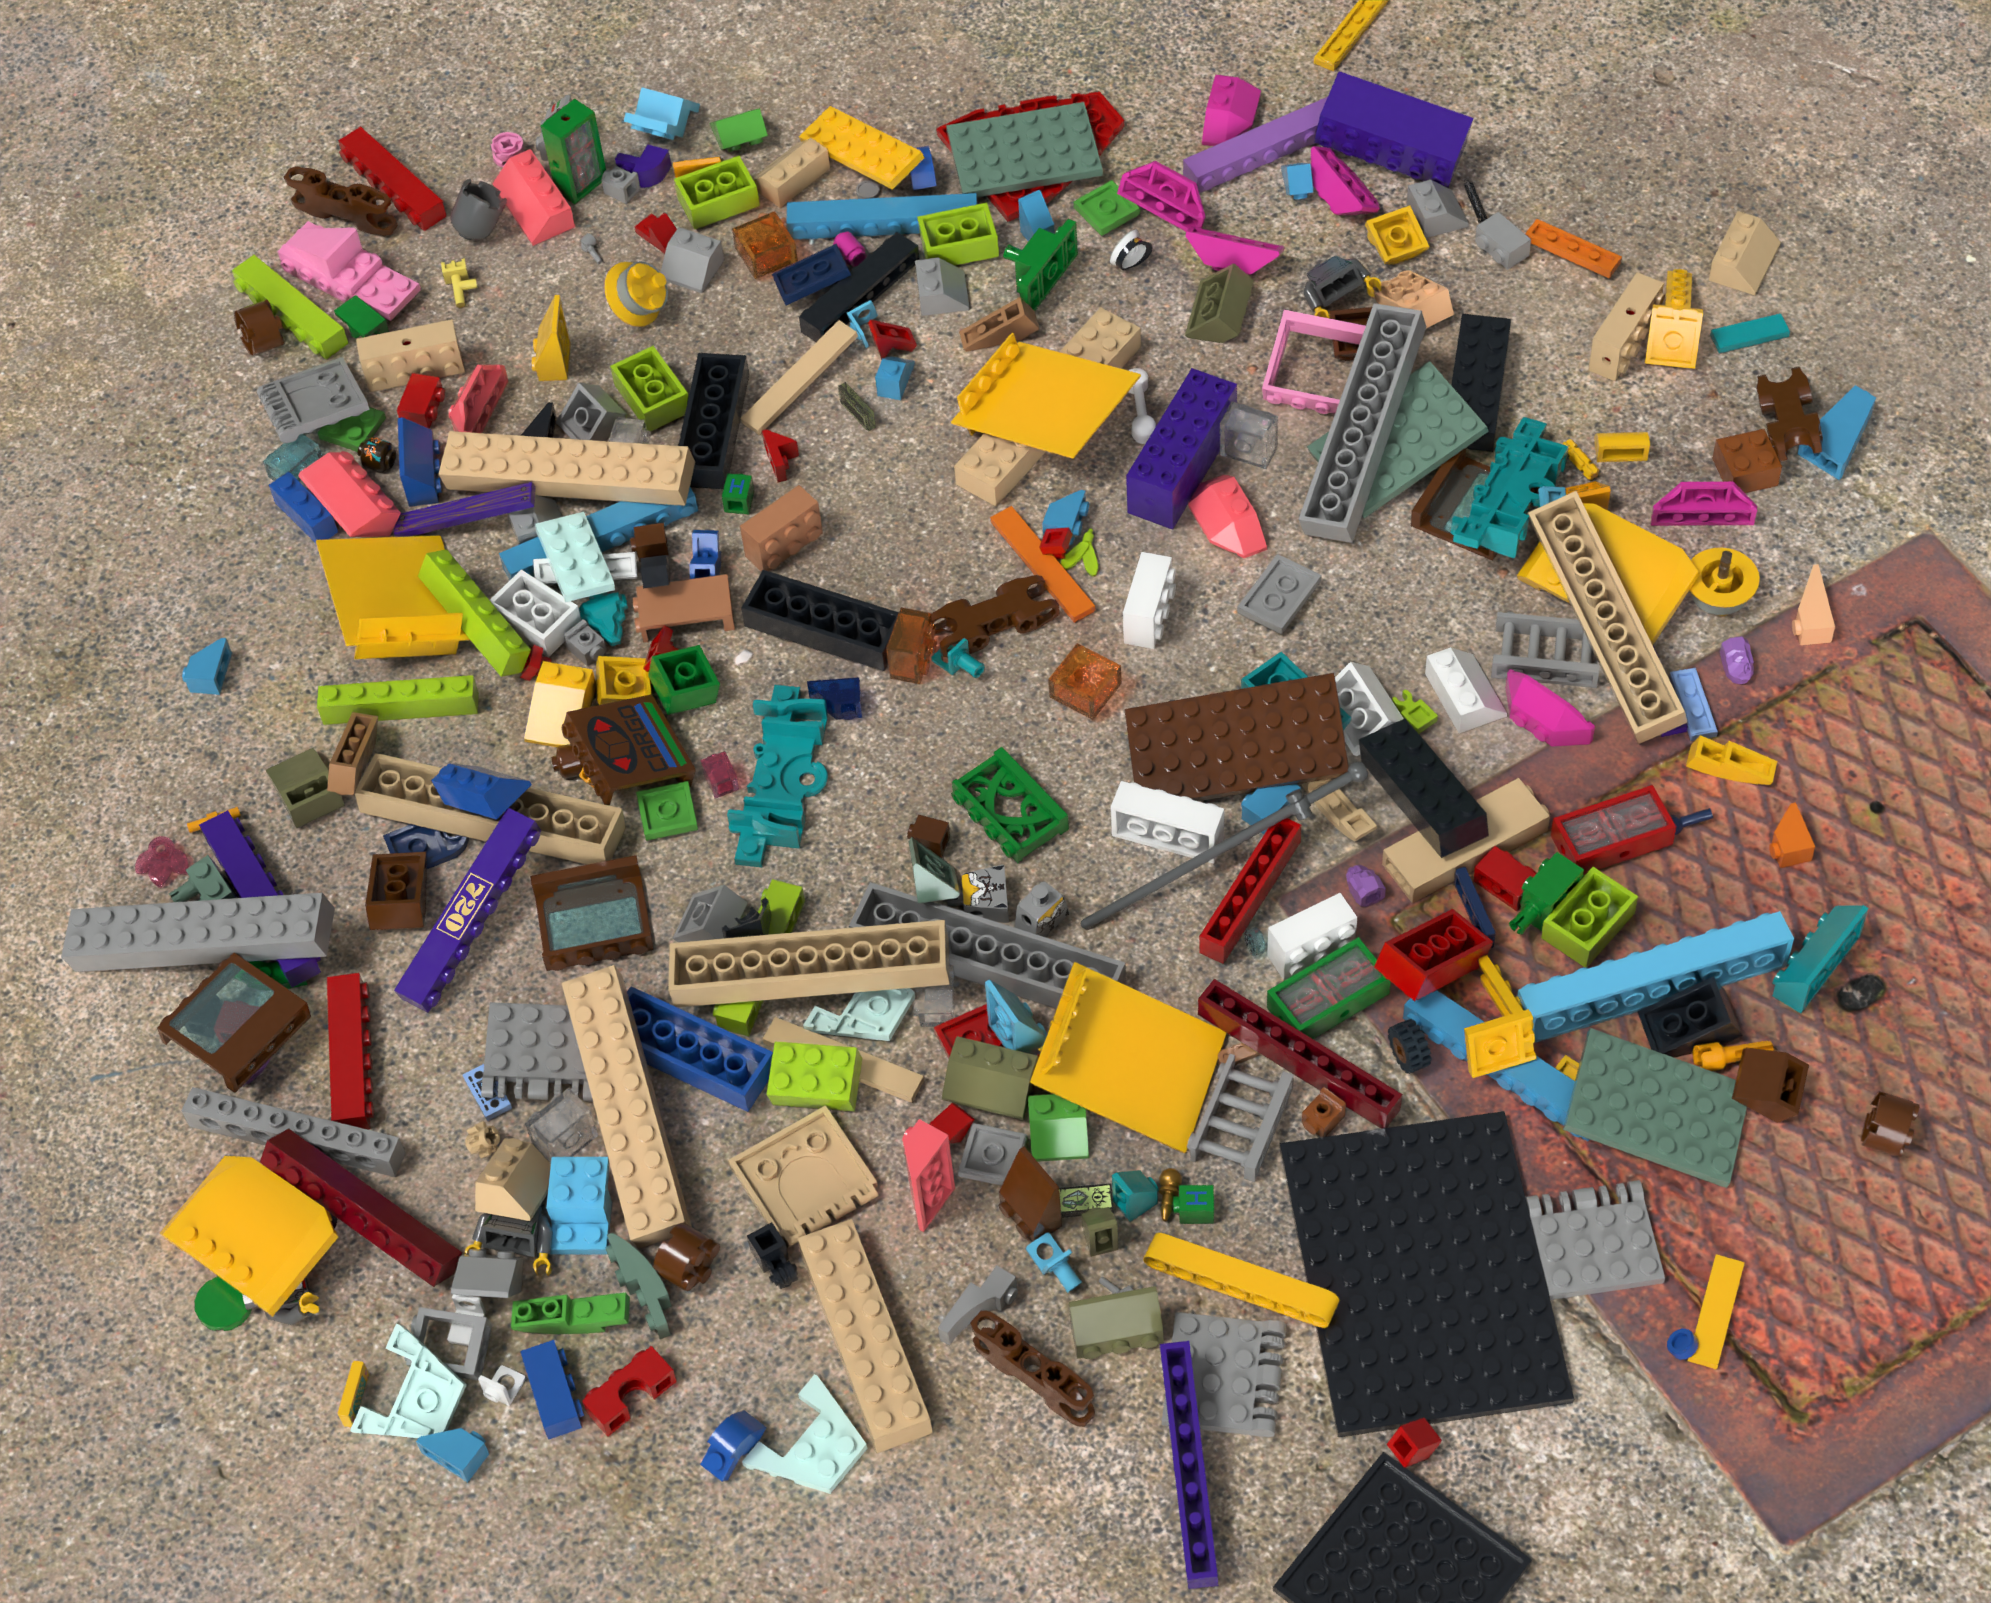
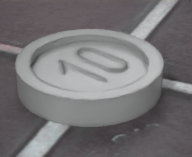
(867, 189)

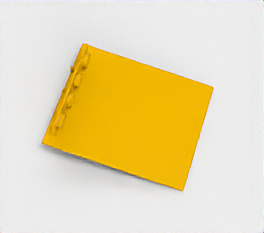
(1041, 397)
(383, 600)
(1128, 1057)

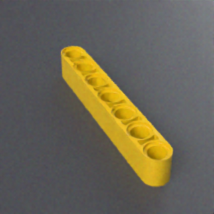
(1241, 1280)

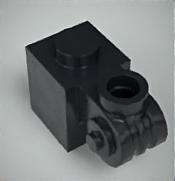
(772, 1255)

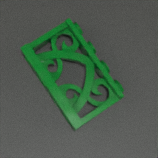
(1010, 772)

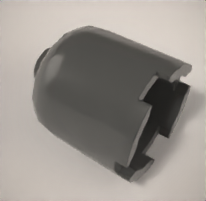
(477, 210)

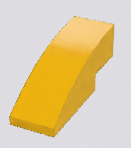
(1731, 762)

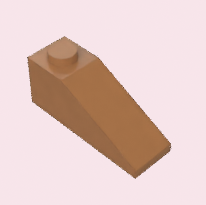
(996, 327)

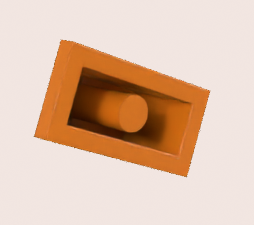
(1792, 840)

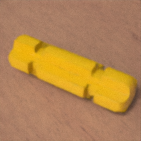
(1581, 460)

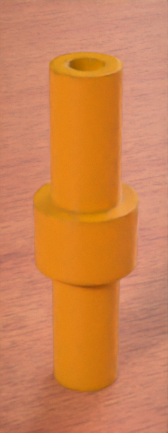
(194, 825)

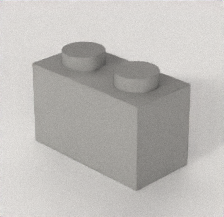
(1502, 240)

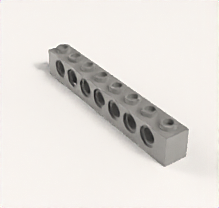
(261, 1122)

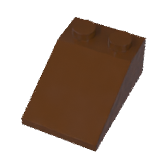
(397, 891)
(1030, 1197)

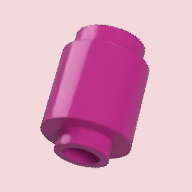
(850, 248)

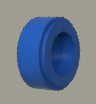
(1682, 1344)

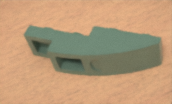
(640, 1279)

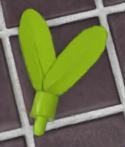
(1082, 550)

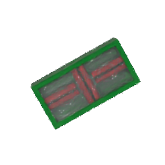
(574, 150)
(1329, 990)

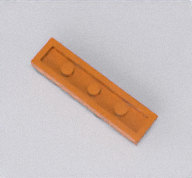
(1573, 248)

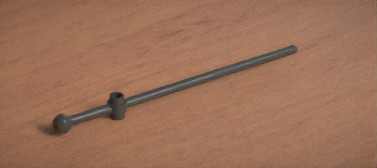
(1297, 806)

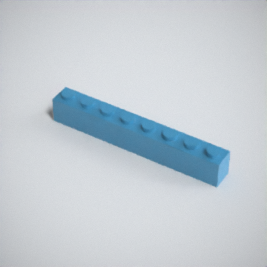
(868, 215)
(610, 527)
(1533, 1081)

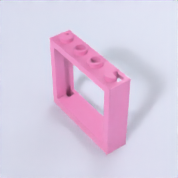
(1313, 326)

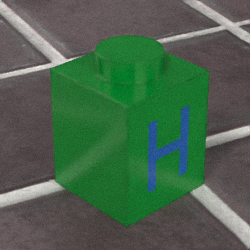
(738, 493)
(1195, 1204)

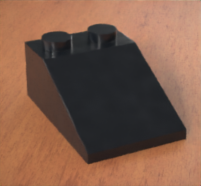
(1690, 1019)

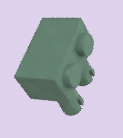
(206, 880)

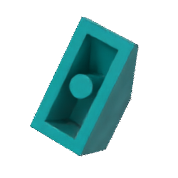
(1134, 1193)

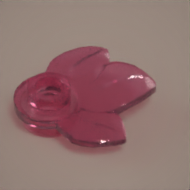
(161, 864)

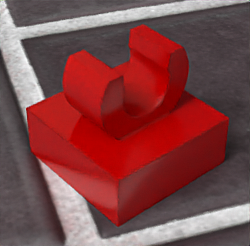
(1056, 542)
(534, 663)

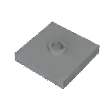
(990, 1153)

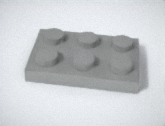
(1279, 594)

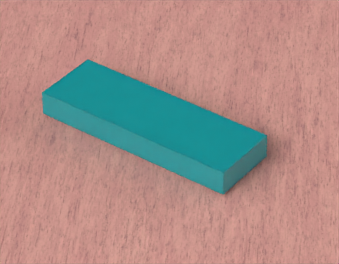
(1750, 333)

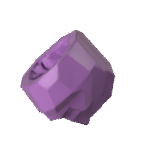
(1737, 659)
(1365, 885)

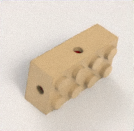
(1625, 327)
(395, 355)

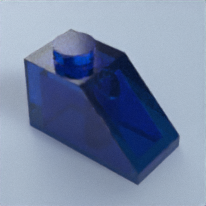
(841, 696)

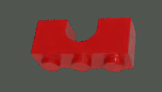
(644, 1372)

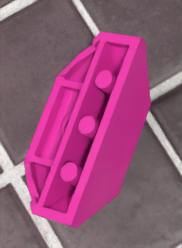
(1229, 109)
(1340, 185)
(1164, 194)
(1224, 249)
(1704, 505)
(1545, 712)

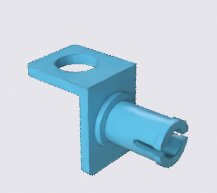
(856, 322)
(1056, 1264)

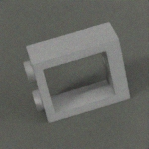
(477, 1345)

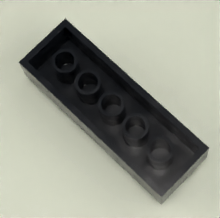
(1481, 370)
(714, 416)
(820, 619)
(1423, 788)

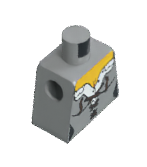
(984, 894)
(1041, 910)

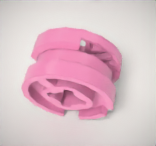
(506, 146)

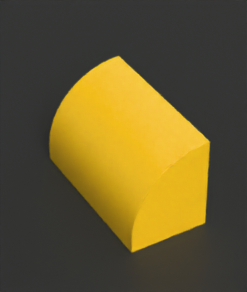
(1622, 446)

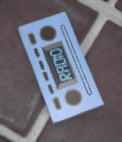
(489, 1106)

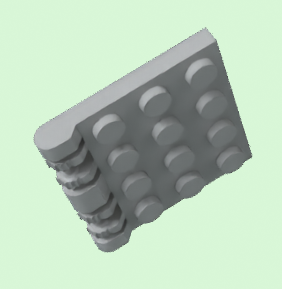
(312, 399)
(534, 1047)
(1595, 1245)
(1229, 1373)

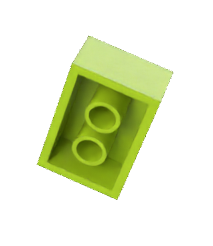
(716, 192)
(650, 388)
(1589, 917)
(814, 1076)

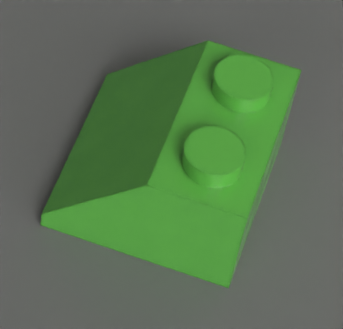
(739, 129)
(1057, 1128)

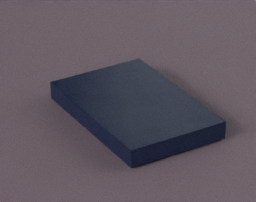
(811, 274)

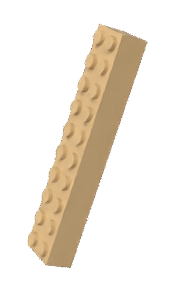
(997, 464)
(568, 467)
(1607, 618)
(568, 825)
(809, 963)
(626, 1106)

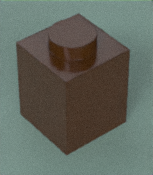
(649, 541)
(930, 833)

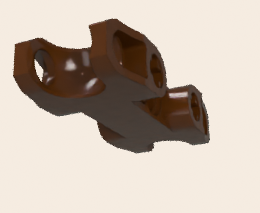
(352, 203)
(1792, 425)
(1009, 609)
(1051, 1381)

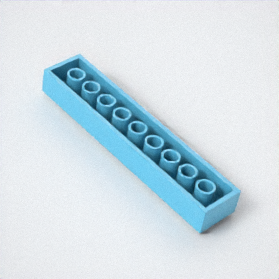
(1650, 976)

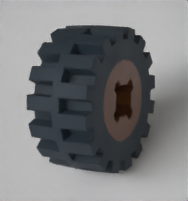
(1409, 1046)

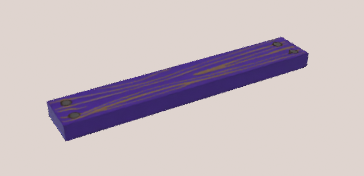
(465, 510)

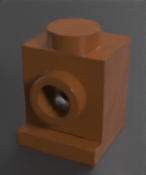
(1332, 1113)

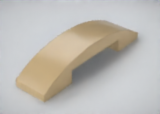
(1342, 813)

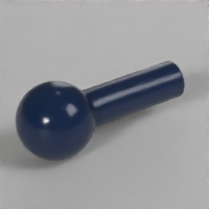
(1691, 819)

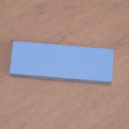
(1694, 702)

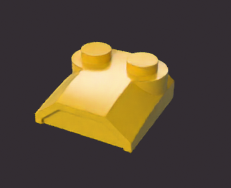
(1397, 236)
(621, 679)

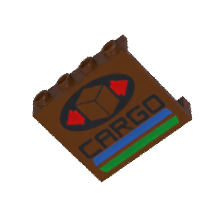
(626, 745)

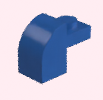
(923, 174)
(706, 554)
(729, 1442)

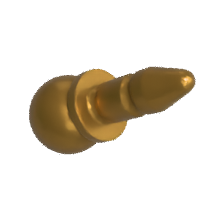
(1170, 1181)

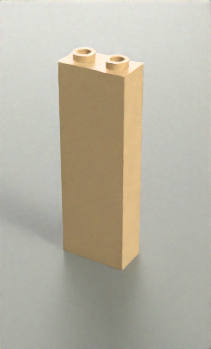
(1512, 820)

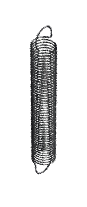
(1471, 196)

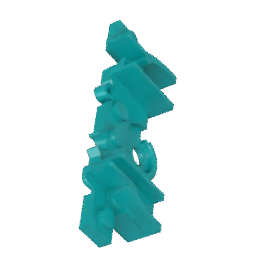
(1501, 504)
(780, 763)

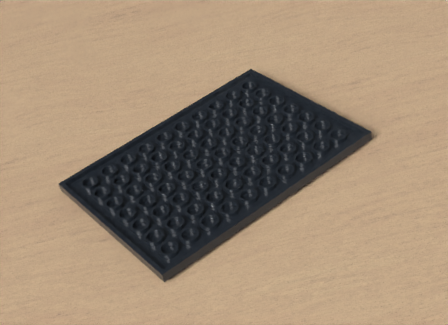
(1431, 1274)

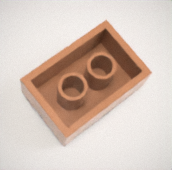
(781, 529)

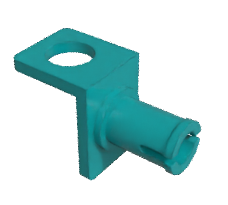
(959, 658)

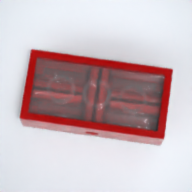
(1614, 830)

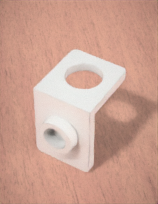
(460, 1333)
(498, 1392)

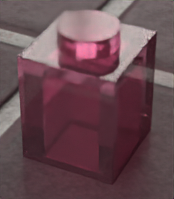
(719, 774)

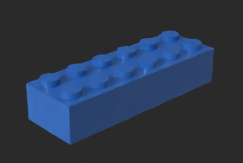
(700, 1051)

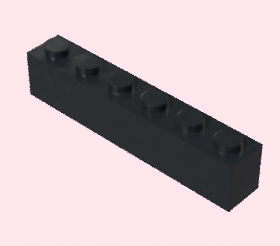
(864, 284)

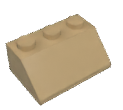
(792, 172)
(1744, 254)
(513, 1181)

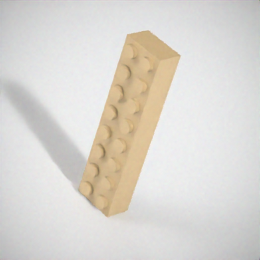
(865, 1336)

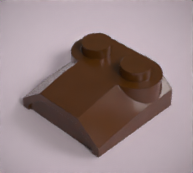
(1345, 350)

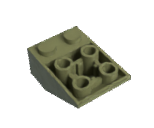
(303, 787)

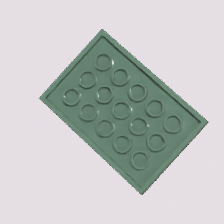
(1024, 150)
(1426, 432)
(1656, 1108)

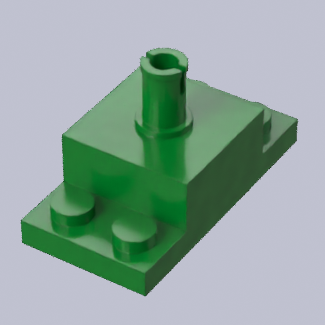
(1043, 261)

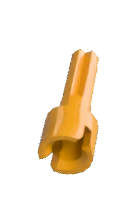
(1715, 1056)

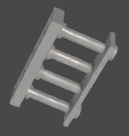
(1544, 670)
(1260, 1137)

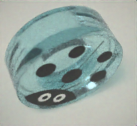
(1254, 941)

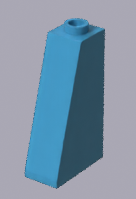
(1841, 432)

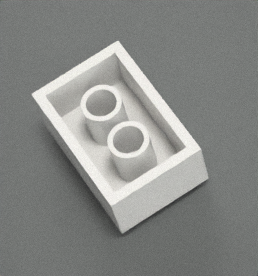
(1148, 600)
(536, 612)
(1311, 935)

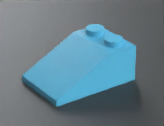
(1013, 1020)

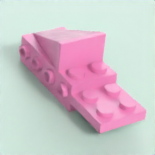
(339, 266)

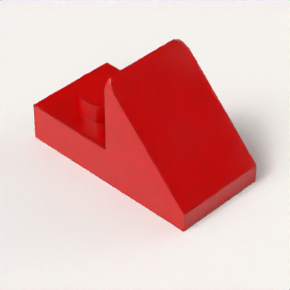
(656, 230)
(891, 336)
(779, 451)
(660, 645)

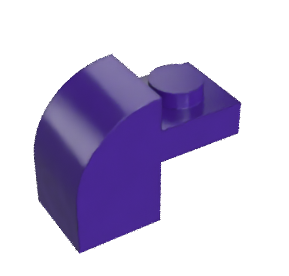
(650, 166)

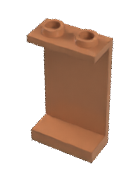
(684, 604)

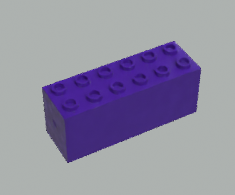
(1393, 129)
(1179, 450)

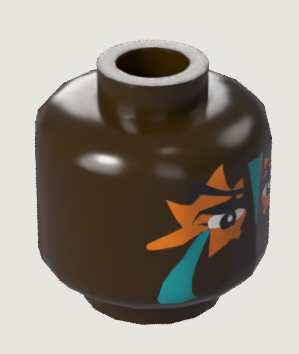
(376, 454)

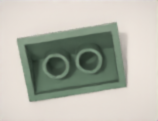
(932, 875)

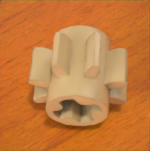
(482, 1139)

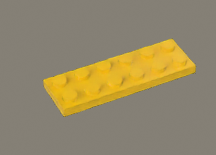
(863, 147)

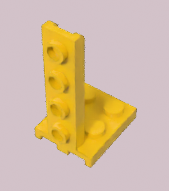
(1675, 326)
(1501, 1040)

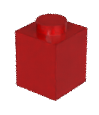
(1414, 1442)

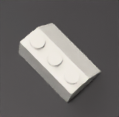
(1463, 689)
(1365, 702)

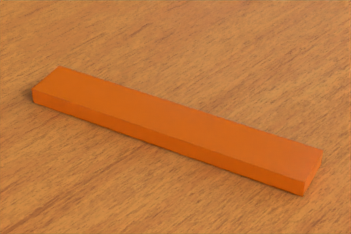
(1057, 580)

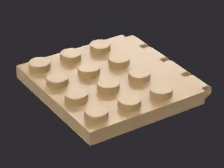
(804, 1176)

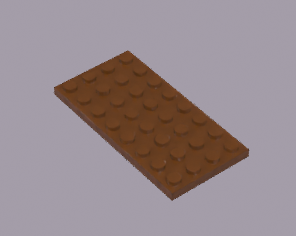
(1239, 739)

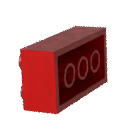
(1433, 954)

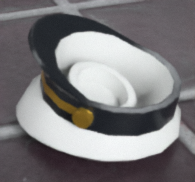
(1130, 251)

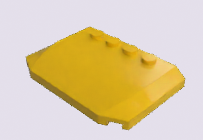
(1649, 567)
(252, 1230)

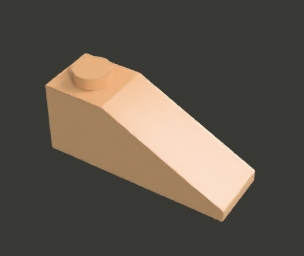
(1814, 617)

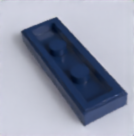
(1473, 903)

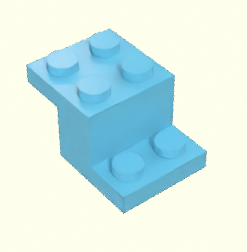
(661, 114)
(579, 1205)

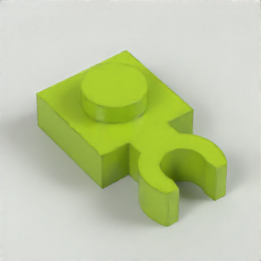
(1416, 713)

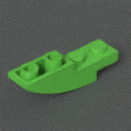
(570, 1316)

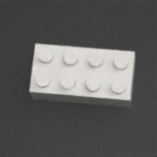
(1166, 820)

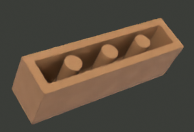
(352, 753)

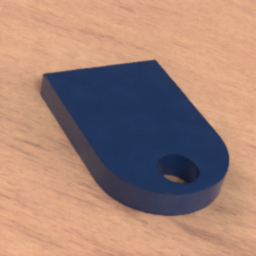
(435, 843)

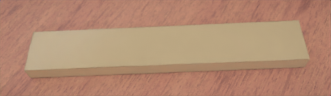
(799, 377)
(874, 1071)

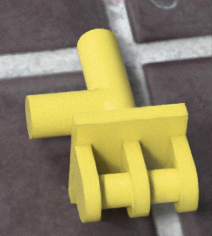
(457, 275)

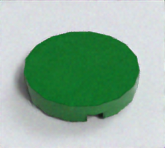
(220, 1305)

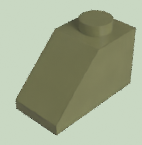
(1100, 1230)

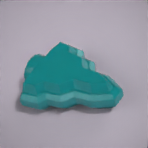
(605, 614)

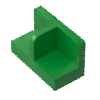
(361, 318)

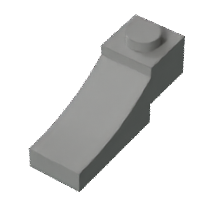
(995, 1293)

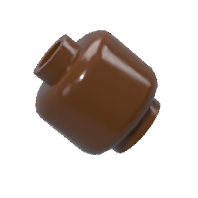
(566, 762)

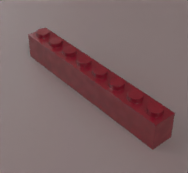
(1299, 1054)
(361, 1207)

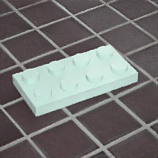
(574, 556)

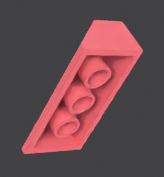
(533, 198)
(351, 495)
(928, 1170)

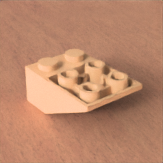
(1416, 293)

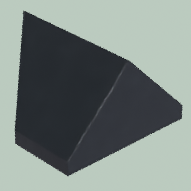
(752, 924)

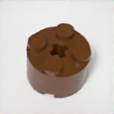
(259, 327)
(1889, 1124)
(686, 1257)

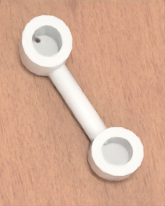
(1143, 424)

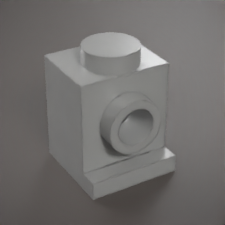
(616, 183)
(585, 643)

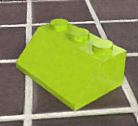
(959, 235)

